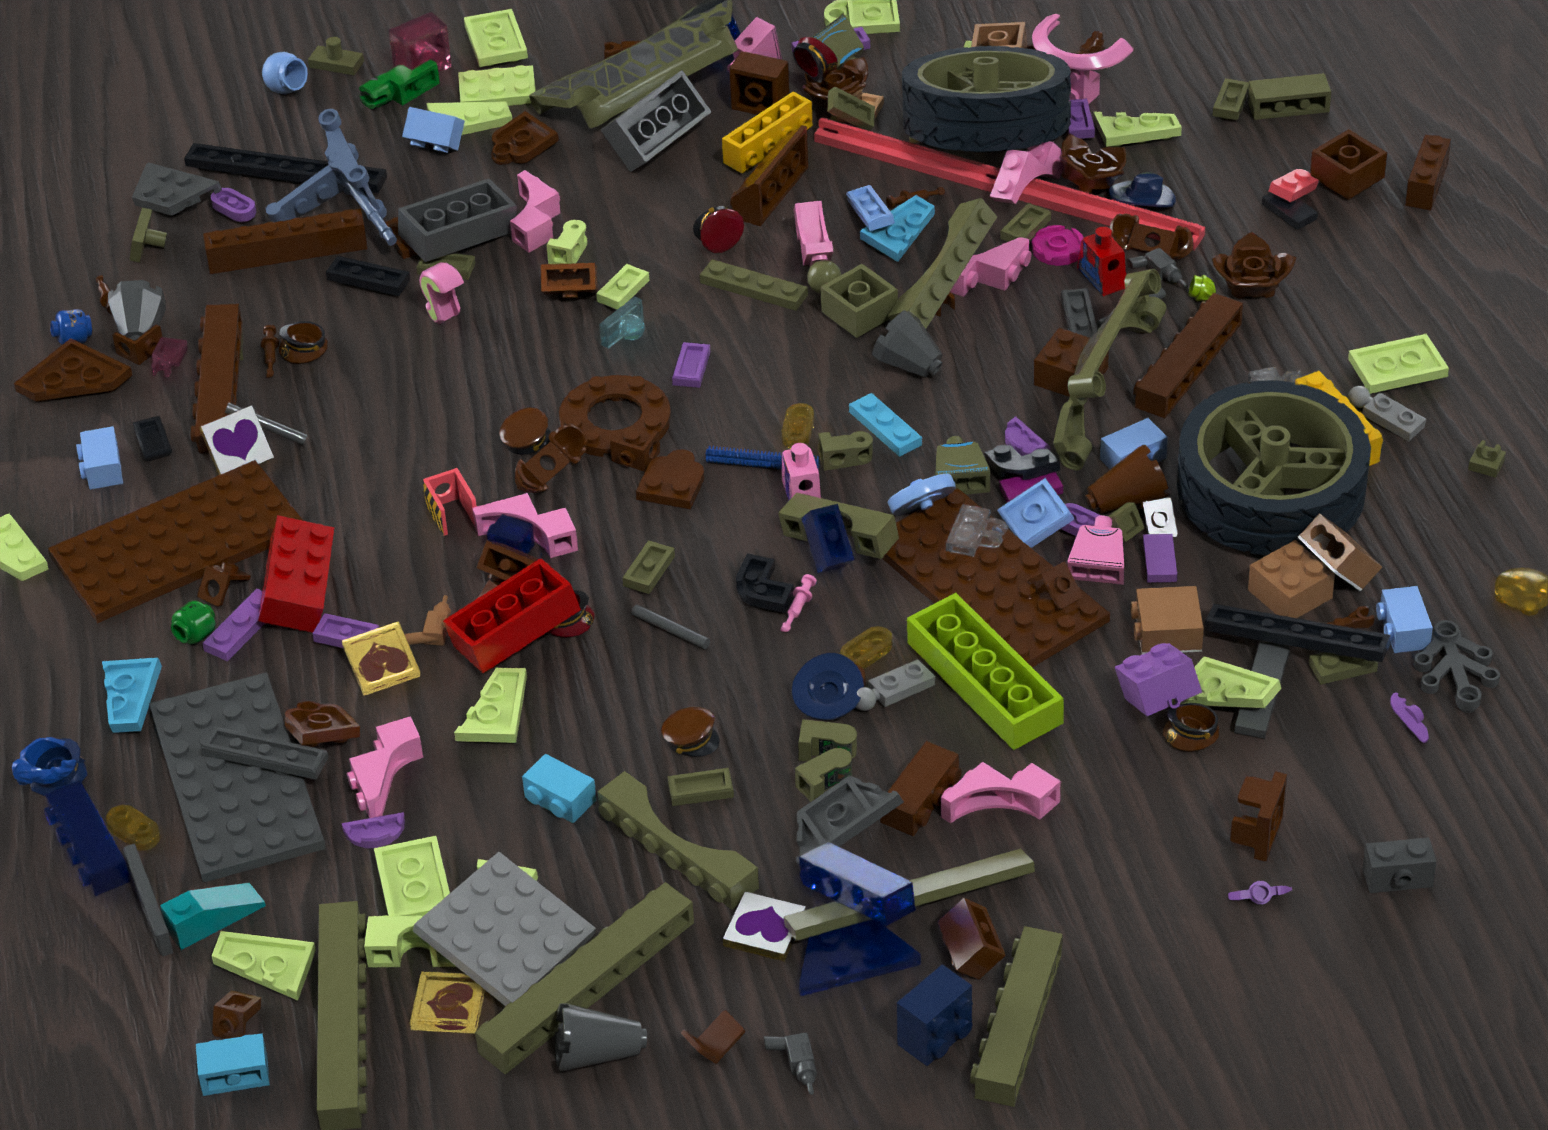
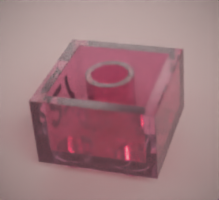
(420, 41)

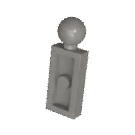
(1387, 413)
(895, 685)

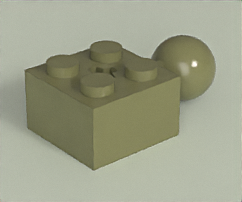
(854, 299)

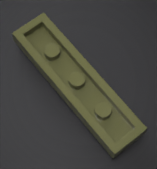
(754, 284)

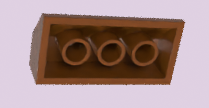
(772, 178)

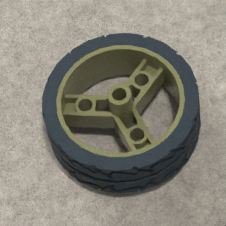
(986, 98)
(1259, 426)

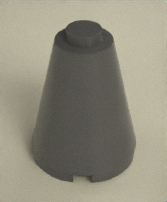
(594, 1037)

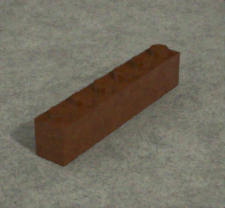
(285, 241)
(1188, 355)
(217, 366)

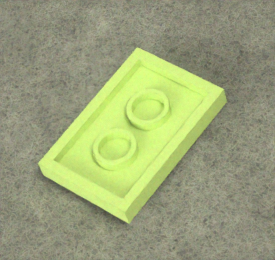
(495, 38)
(497, 85)
(1398, 363)
(412, 876)

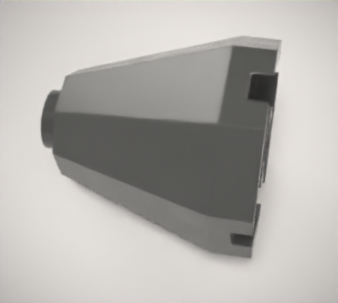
(136, 307)
(908, 346)

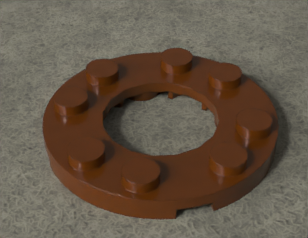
(647, 395)

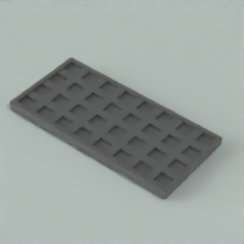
(233, 810)

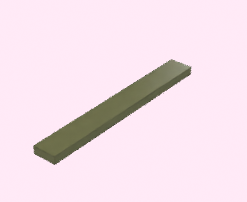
(925, 888)

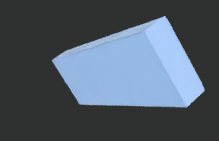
(870, 208)

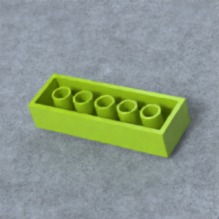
(985, 671)

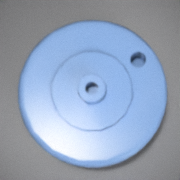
(921, 494)

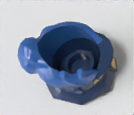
(49, 764)

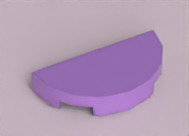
(1023, 438)
(374, 831)

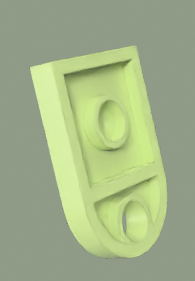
(871, 15)

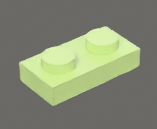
(622, 286)

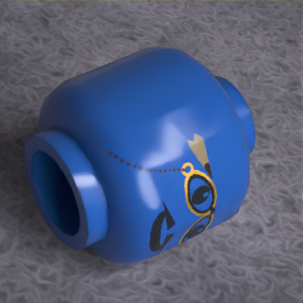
(72, 325)

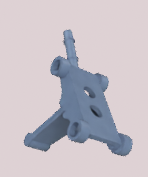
(340, 175)

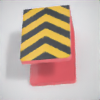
(457, 490)

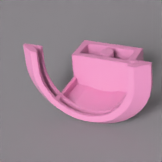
(1083, 80)

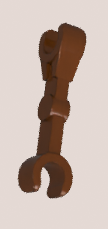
(1356, 619)

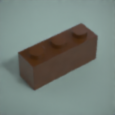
(1428, 172)
(922, 786)

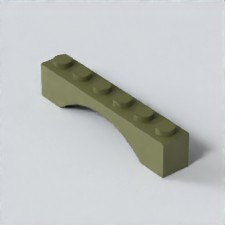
(965, 233)
(719, 872)

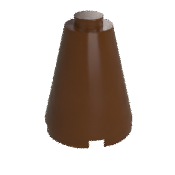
(1131, 480)

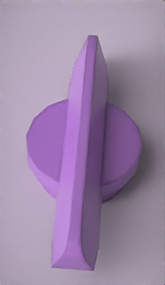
(1410, 716)
(1259, 892)

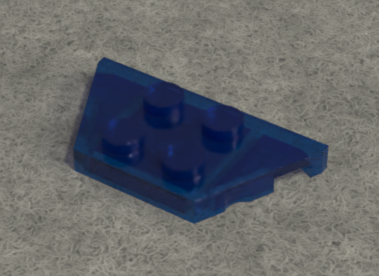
(853, 956)

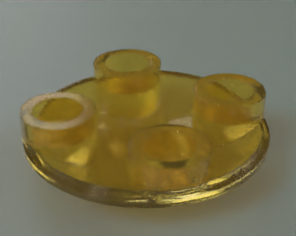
(1522, 589)

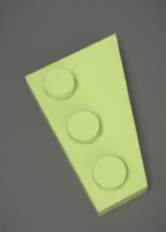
(477, 115)
(1232, 686)

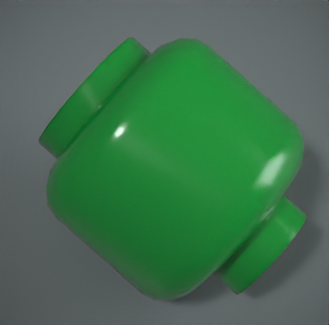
(193, 622)

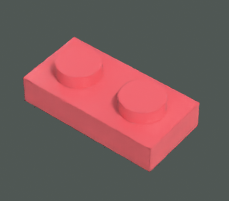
(1293, 185)

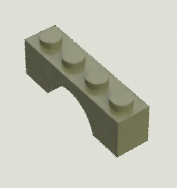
(871, 530)

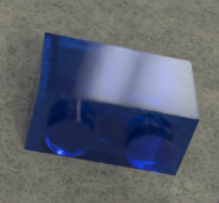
(827, 538)

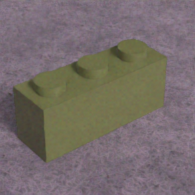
(1289, 96)

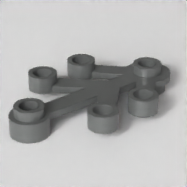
(1448, 637)

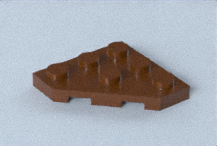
(72, 372)

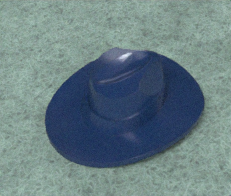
(1144, 190)
(827, 687)

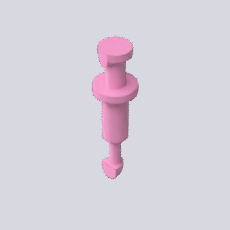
(801, 596)

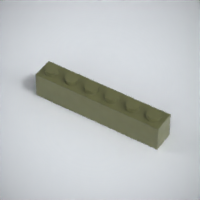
(1017, 1017)

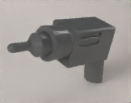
(1161, 262)
(799, 1056)

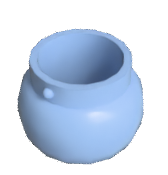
(284, 73)

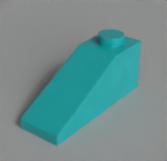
(208, 910)

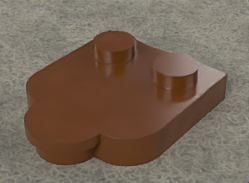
(521, 140)
(672, 480)
(319, 723)

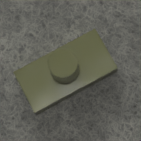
(335, 59)
(850, 109)
(145, 235)

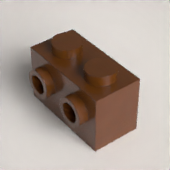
(503, 561)
(971, 939)

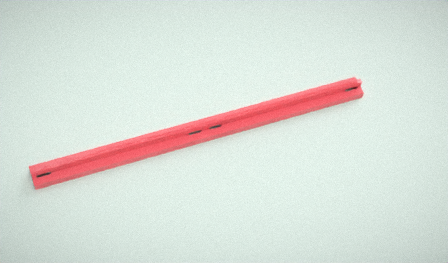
(984, 176)

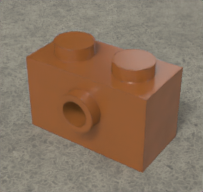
(569, 279)

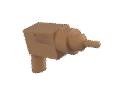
(434, 629)

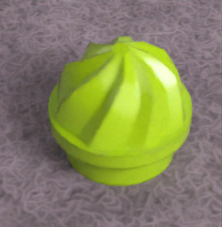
(1201, 288)

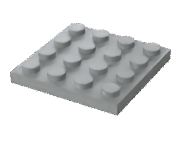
(503, 929)

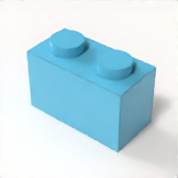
(559, 788)
(232, 1064)

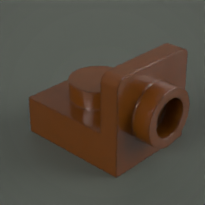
(232, 1014)

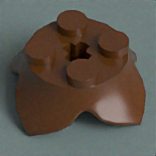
(849, 78)
(1088, 168)
(1253, 268)

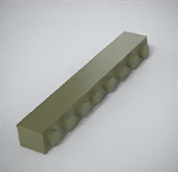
(585, 976)
(341, 1017)

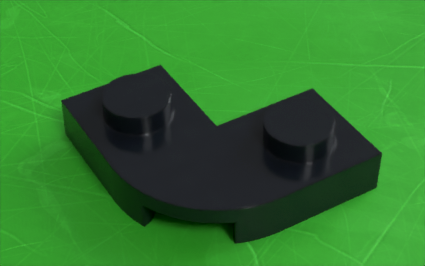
(1007, 459)
(757, 589)

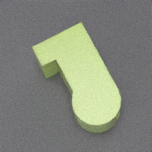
(569, 245)

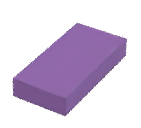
(691, 365)
(1159, 558)

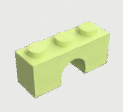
(391, 937)

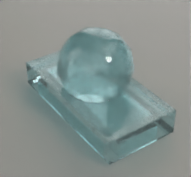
(623, 323)

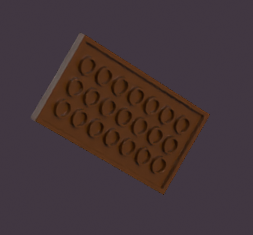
(172, 541)
(991, 582)

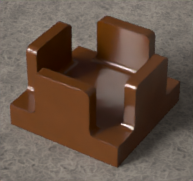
(1270, 799)

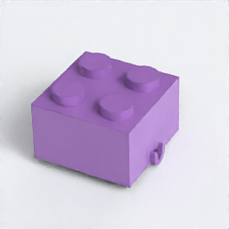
(1157, 678)

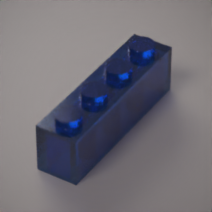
(87, 838)
(857, 883)

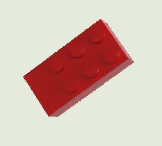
(296, 574)
(512, 615)

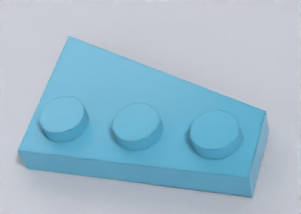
(909, 222)
(129, 691)

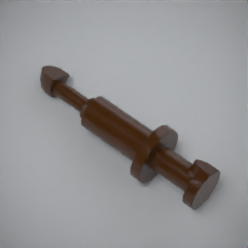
(905, 195)
(103, 289)
(269, 345)

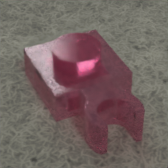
(168, 353)

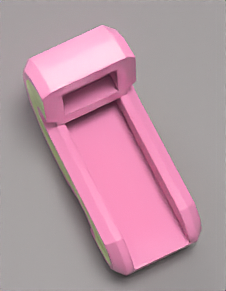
(438, 288)

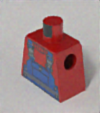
(1102, 261)

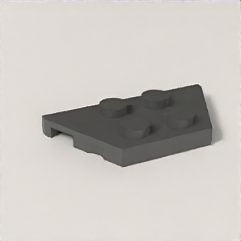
(170, 189)
(842, 813)

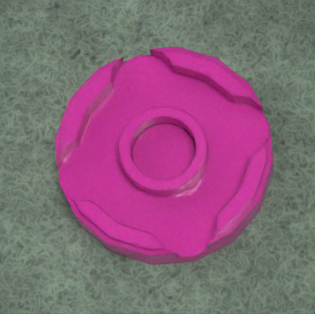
(1057, 245)

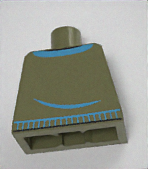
(841, 39)
(965, 465)

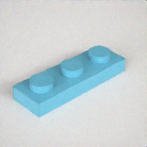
(885, 424)

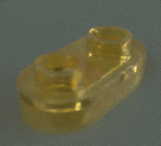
(797, 424)
(868, 646)
(128, 824)

